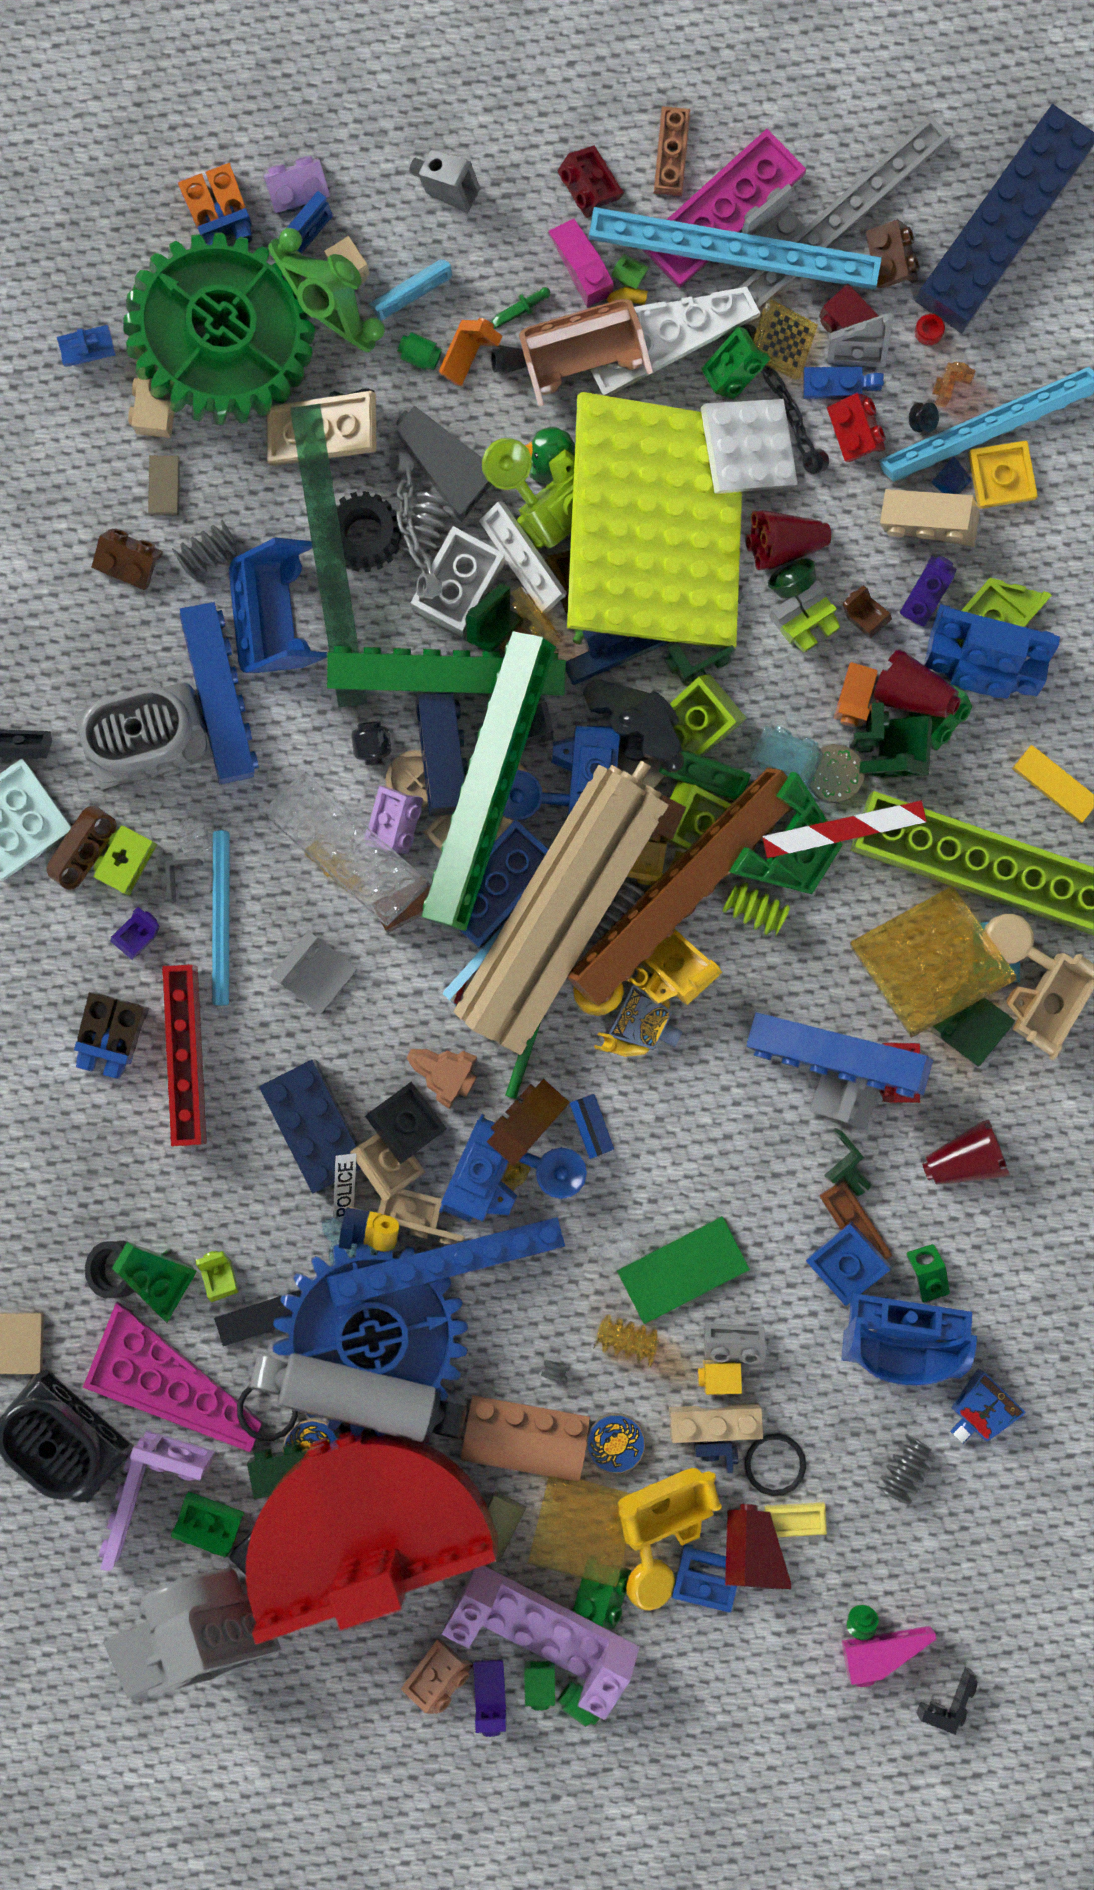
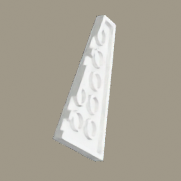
(679, 329)

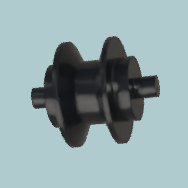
(923, 417)

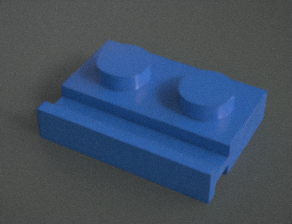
(312, 219)

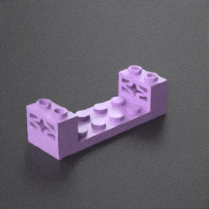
(546, 1630)

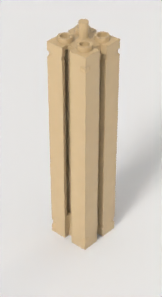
(561, 906)

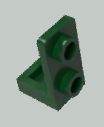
(678, 662)

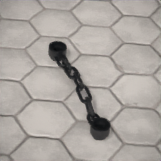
(820, 456)

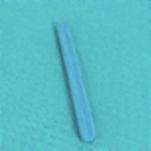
(220, 918)

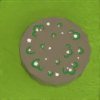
(837, 774)

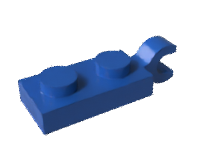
(838, 382)

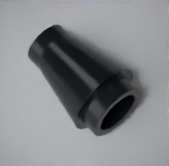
(507, 359)

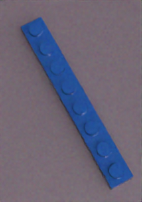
(445, 1262)

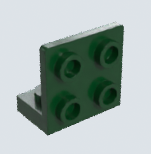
(903, 750)
(975, 1030)

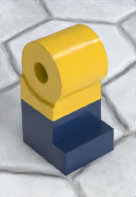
(368, 1228)

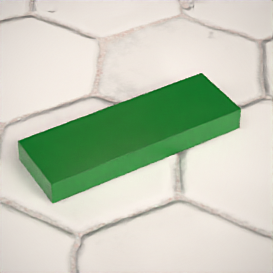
(711, 775)

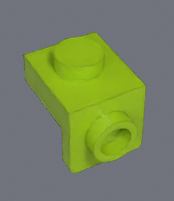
(217, 1275)

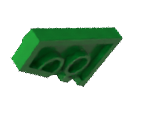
(154, 1278)

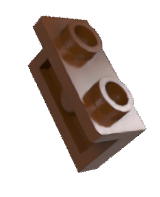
(894, 246)
(126, 558)

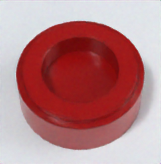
(929, 329)

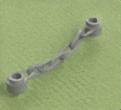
(427, 584)

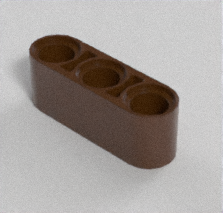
(94, 842)

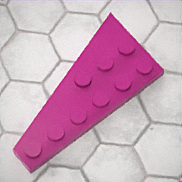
(154, 1377)

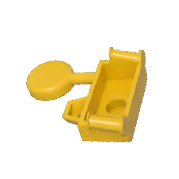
(675, 968)
(655, 1512)

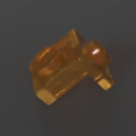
(944, 385)

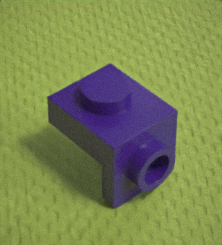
(136, 933)

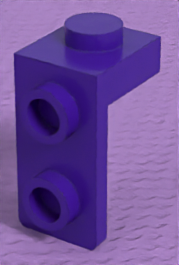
(928, 590)
(490, 1697)

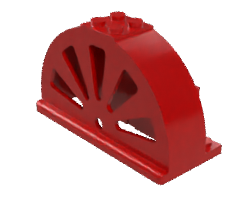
(360, 1531)

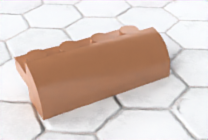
(525, 1438)

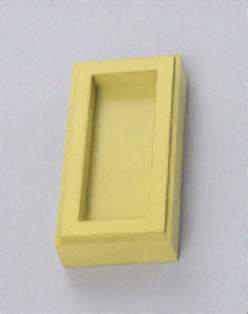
(798, 1519)

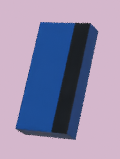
(591, 1126)

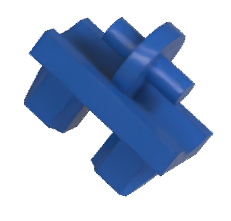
(86, 345)

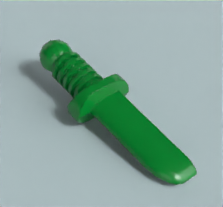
(521, 307)

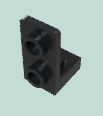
(936, 1713)

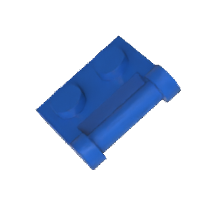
(702, 1587)

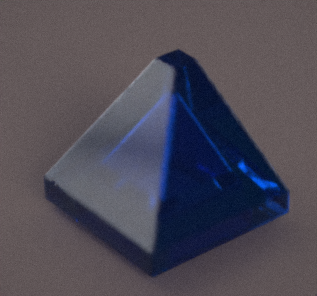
(952, 478)

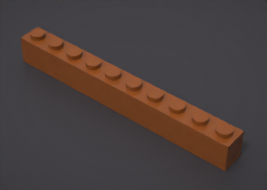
(680, 889)

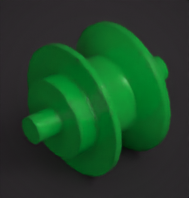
(862, 1622)

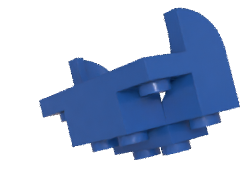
(990, 655)
(904, 1340)

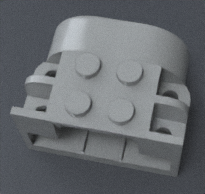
(169, 739)
(201, 1630)

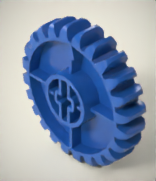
(419, 1313)

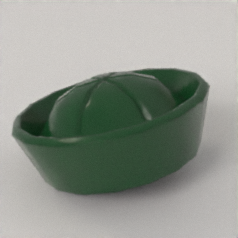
(793, 578)

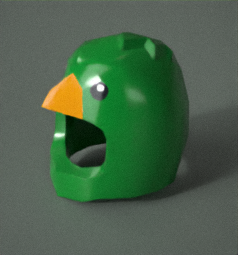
(544, 448)

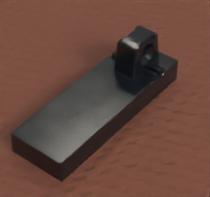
(251, 1320)

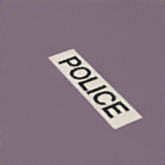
(344, 1184)

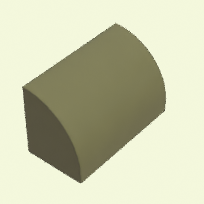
(505, 1516)

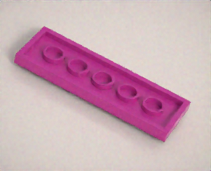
(730, 196)

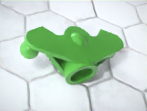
(326, 290)

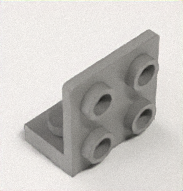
(773, 217)
(314, 972)

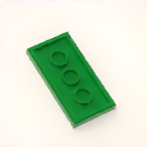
(683, 1270)

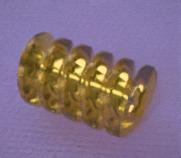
(627, 1339)

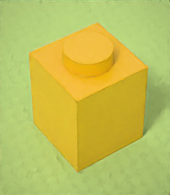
(720, 1377)

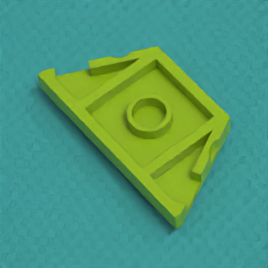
(1006, 603)

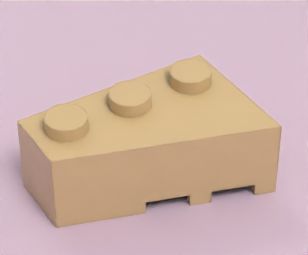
(930, 516)

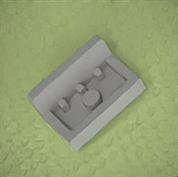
(734, 1343)

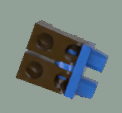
(110, 1032)

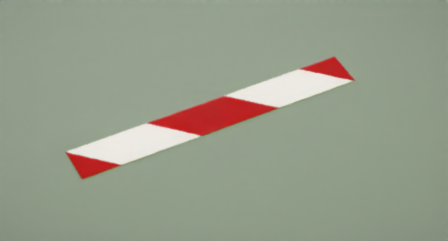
(844, 829)

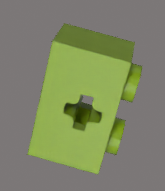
(135, 848)

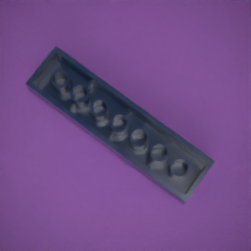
(1006, 218)

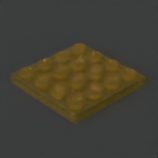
(932, 961)

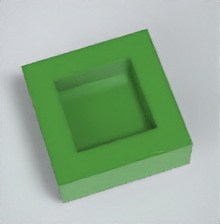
(629, 271)

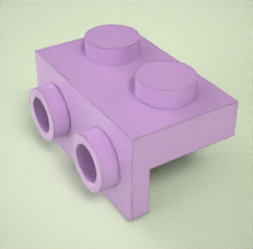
(295, 184)

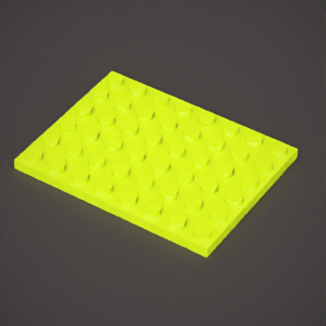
(647, 530)

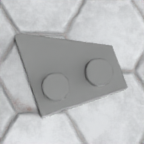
(861, 343)

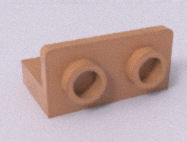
(436, 1678)

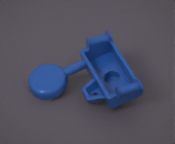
(587, 750)
(480, 1173)

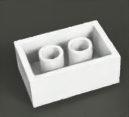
(466, 573)

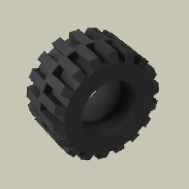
(384, 546)

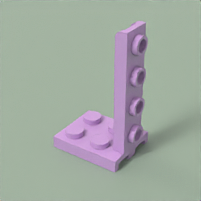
(161, 1455)

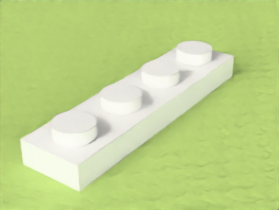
(523, 557)

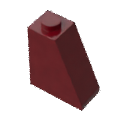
(754, 1550)

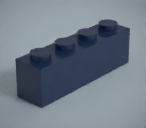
(441, 750)

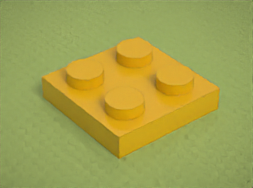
(1002, 474)

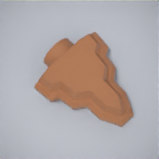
(445, 1073)

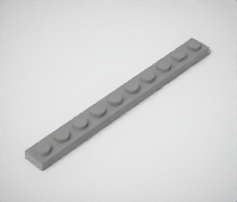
(856, 202)

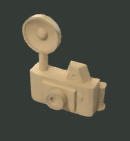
(1059, 996)

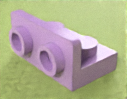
(395, 818)

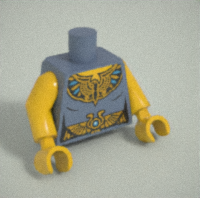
(639, 1023)

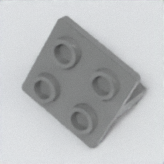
(844, 1100)

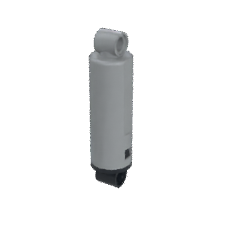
(358, 1397)

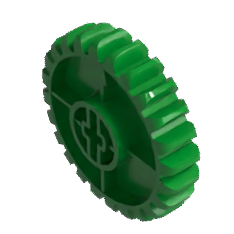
(217, 329)

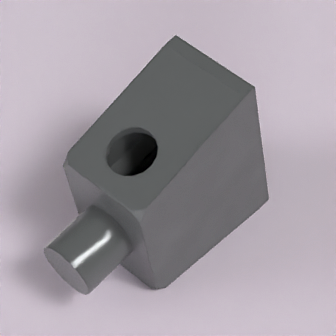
(447, 179)

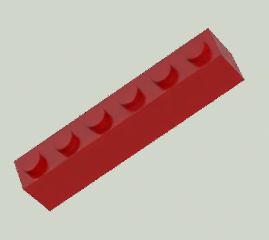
(184, 1055)

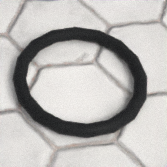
(251, 1432)
(796, 1482)

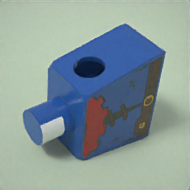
(984, 1409)

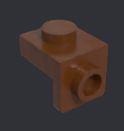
(865, 612)

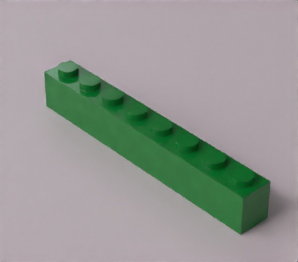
(425, 671)

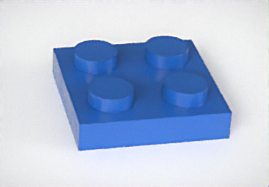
(848, 1263)

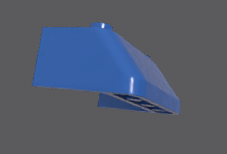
(264, 609)

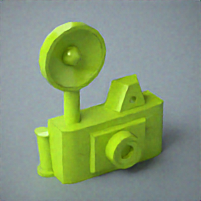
(547, 514)

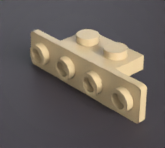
(418, 1213)

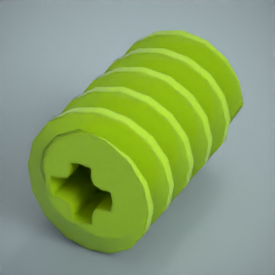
(756, 908)

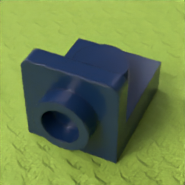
(713, 1449)

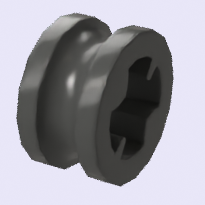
(555, 1371)

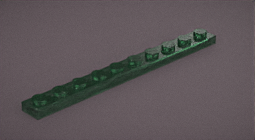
(325, 537)

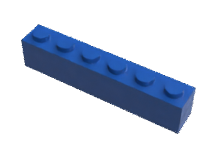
(217, 692)
(839, 1053)

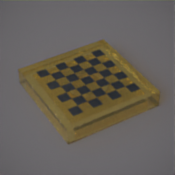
(784, 338)

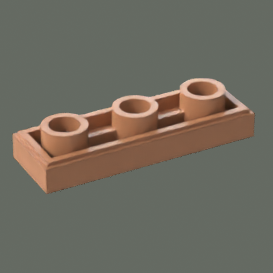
(671, 165)

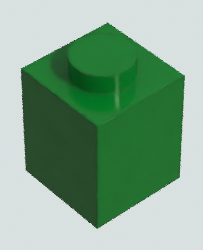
(539, 1684)

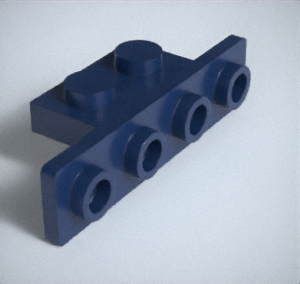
(607, 652)

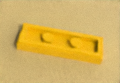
(1055, 783)

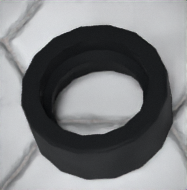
(96, 1274)

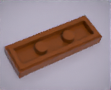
(846, 1208)

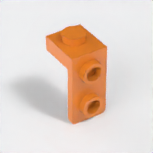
(464, 346)
(855, 695)

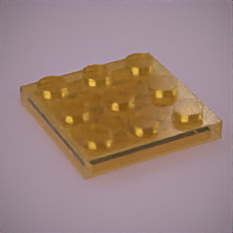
(580, 1531)

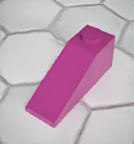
(582, 262)
(883, 1653)

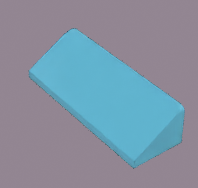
(411, 289)

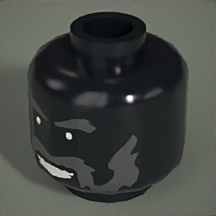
(371, 742)

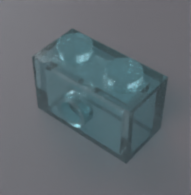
(784, 752)

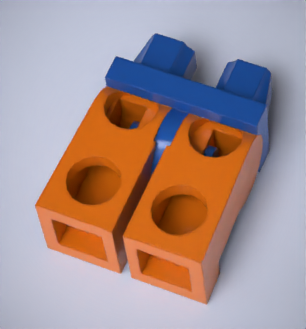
(225, 215)

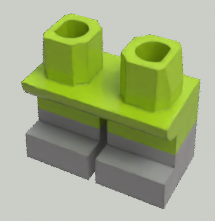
(802, 614)

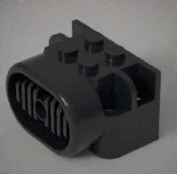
(85, 1443)

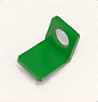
(931, 1277)

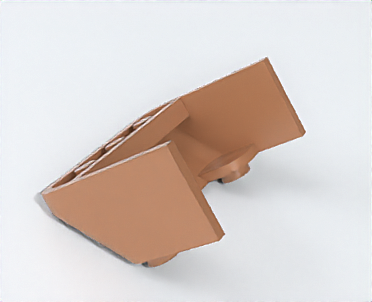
(583, 343)

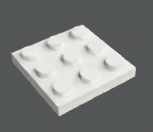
(748, 445)

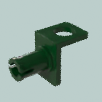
(847, 1167)

